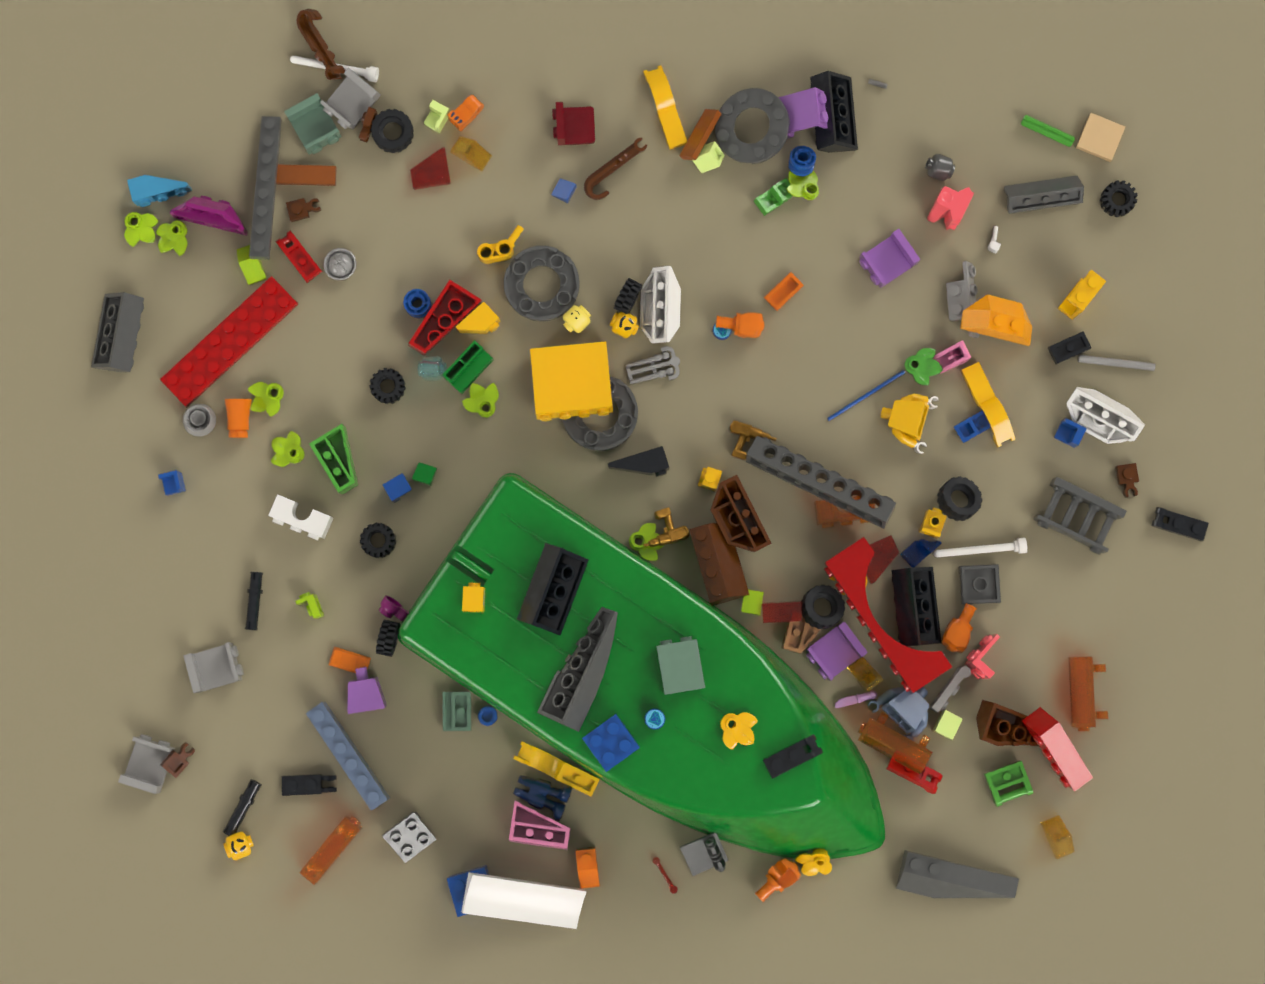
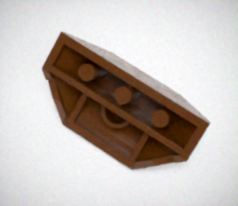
(738, 517)

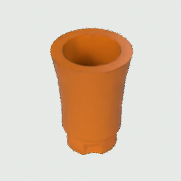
(238, 417)

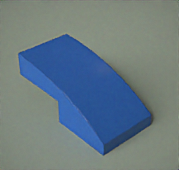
(972, 426)

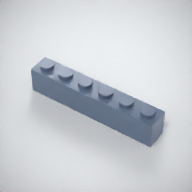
(348, 755)

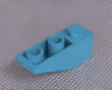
(150, 189)

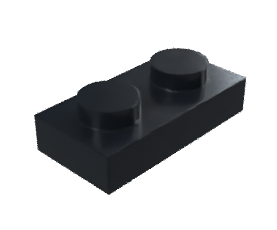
(1069, 347)

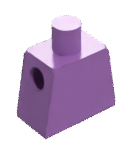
(364, 693)

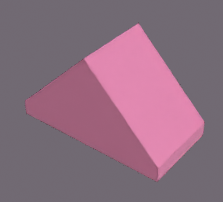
(953, 356)

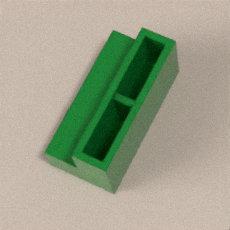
(467, 367)

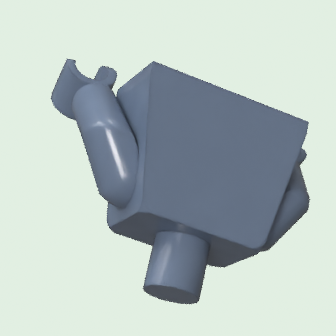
(905, 709)

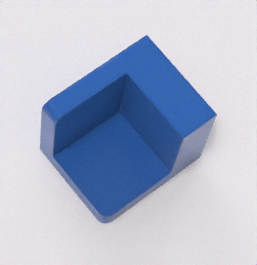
(1070, 433)
(172, 482)
(397, 487)

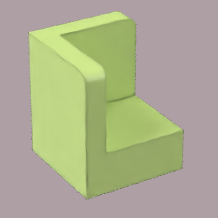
(437, 116)
(709, 157)
(947, 724)

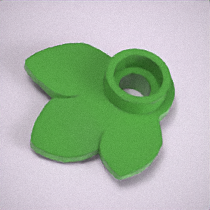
(926, 366)

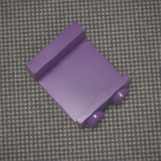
(806, 110)
(889, 259)
(835, 651)

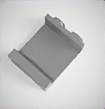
(350, 100)
(213, 667)
(144, 764)

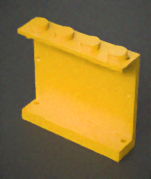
(571, 381)

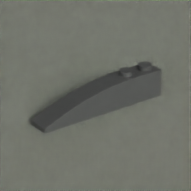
(579, 680)
(949, 879)

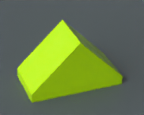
(251, 268)

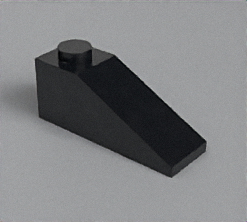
(646, 462)

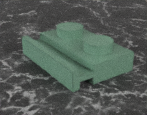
(457, 711)

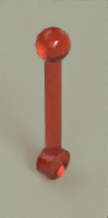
(673, 889)

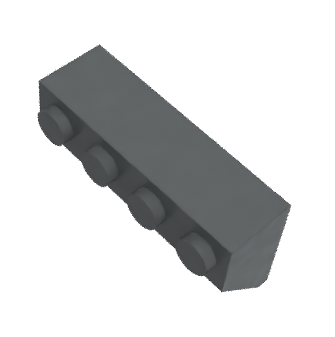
(117, 332)

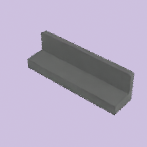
(1044, 194)

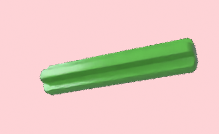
(1047, 130)

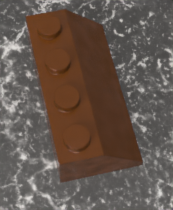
(718, 565)

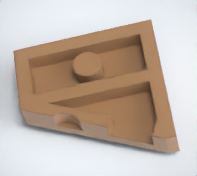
(798, 636)

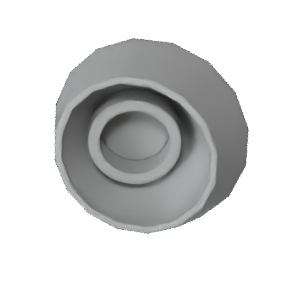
(339, 264)
(199, 420)

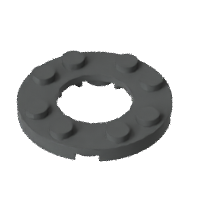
(775, 137)
(532, 258)
(616, 434)

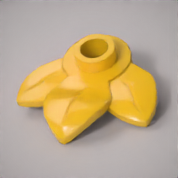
(740, 731)
(816, 862)

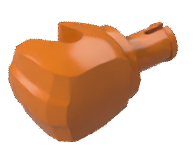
(744, 325)
(959, 630)
(779, 876)

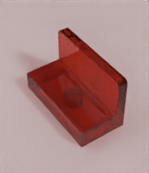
(781, 611)

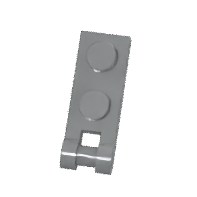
(950, 688)

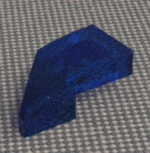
(918, 551)

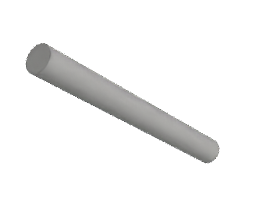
(1116, 362)

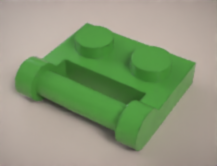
(1006, 777)

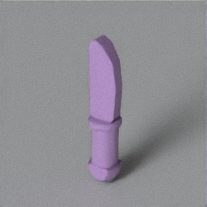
(854, 699)

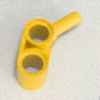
(496, 255)

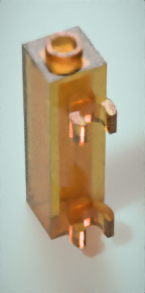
(1082, 692)
(894, 745)
(331, 849)

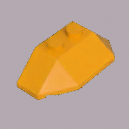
(998, 319)

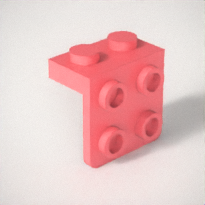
(979, 668)

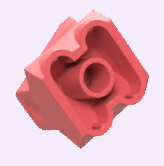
(950, 206)

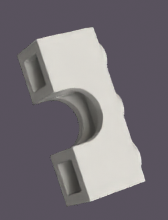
(285, 512)

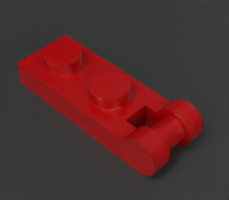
(299, 257)
(918, 779)

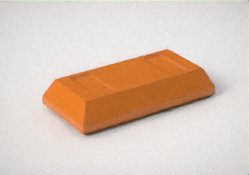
(783, 291)
(348, 660)

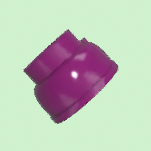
(392, 607)

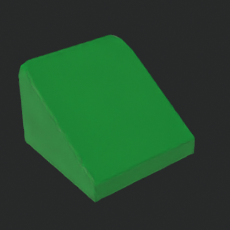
(424, 474)

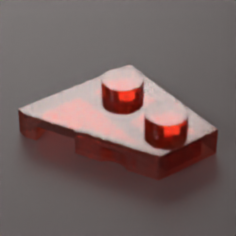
(431, 171)
(885, 552)

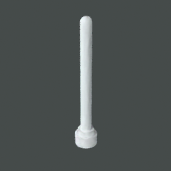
(369, 73)
(1018, 545)

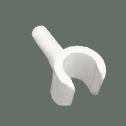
(993, 245)

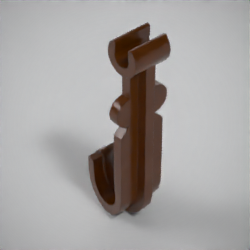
(317, 43)
(611, 167)

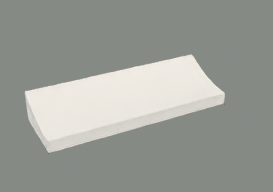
(522, 900)

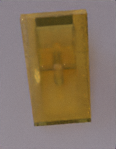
(471, 152)
(865, 674)
(1058, 836)

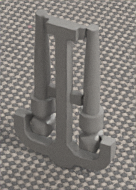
(674, 361)

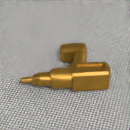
(746, 432)
(670, 534)

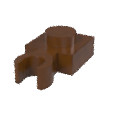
(367, 119)
(300, 209)
(1127, 476)
(176, 762)

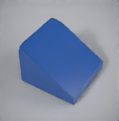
(564, 190)

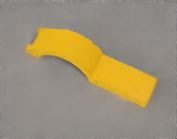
(666, 107)
(989, 403)
(557, 768)

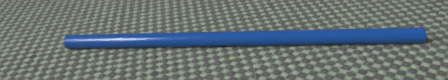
(866, 395)

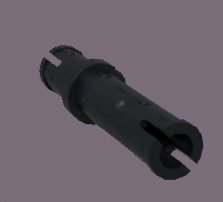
(254, 600)
(244, 804)

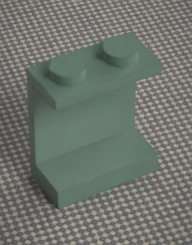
(313, 124)
(680, 665)

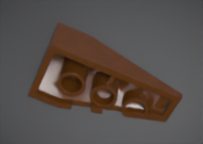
(1002, 726)

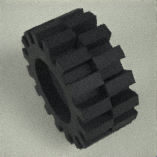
(1126, 190)
(628, 296)
(377, 380)
(366, 540)
(387, 638)

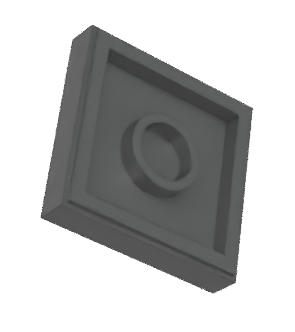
(980, 584)

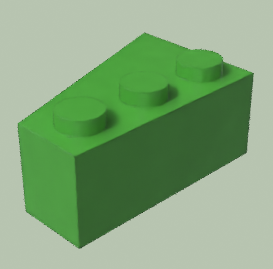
(336, 458)

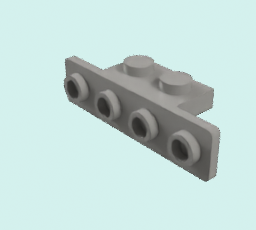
(962, 294)

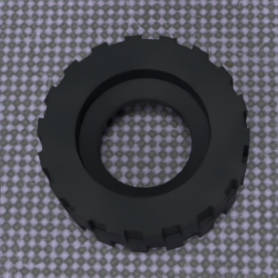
(392, 116)
(948, 506)
(829, 594)

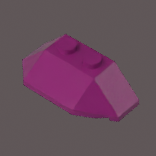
(210, 214)

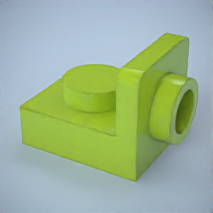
(313, 607)

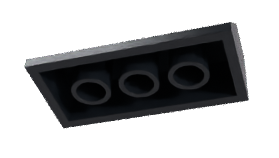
(841, 124)
(552, 589)
(916, 606)

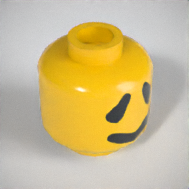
(624, 324)
(238, 845)

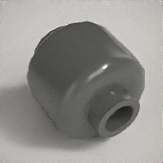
(940, 167)

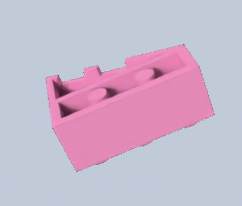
(536, 829)

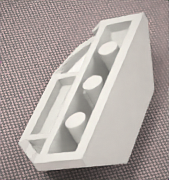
(660, 305)
(1103, 416)

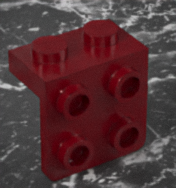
(574, 125)

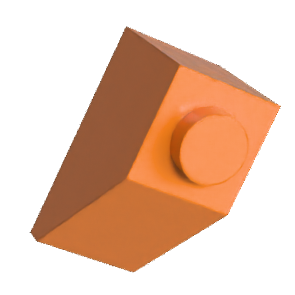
(587, 867)

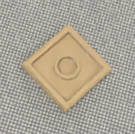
(1100, 137)

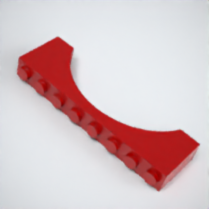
(912, 665)

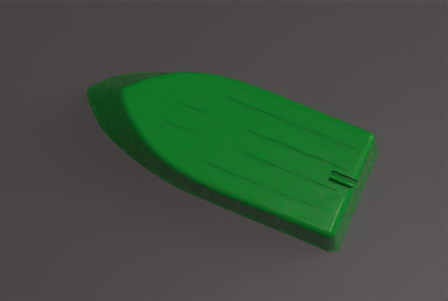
(684, 764)

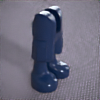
(537, 795)

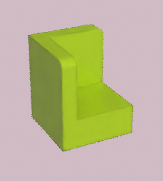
(752, 603)

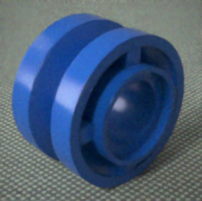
(802, 161)
(417, 294)

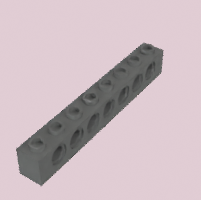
(825, 491)

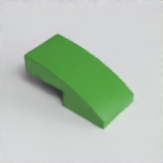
(774, 197)

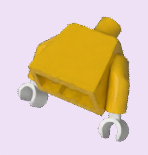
(908, 418)

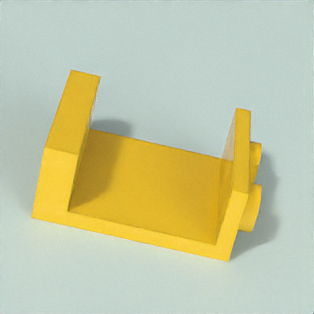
(1081, 294)

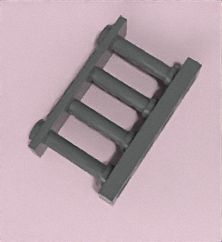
(1078, 496)

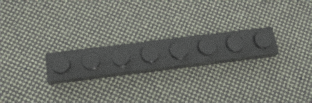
(265, 188)

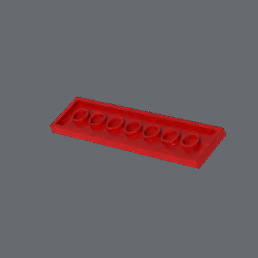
(229, 341)

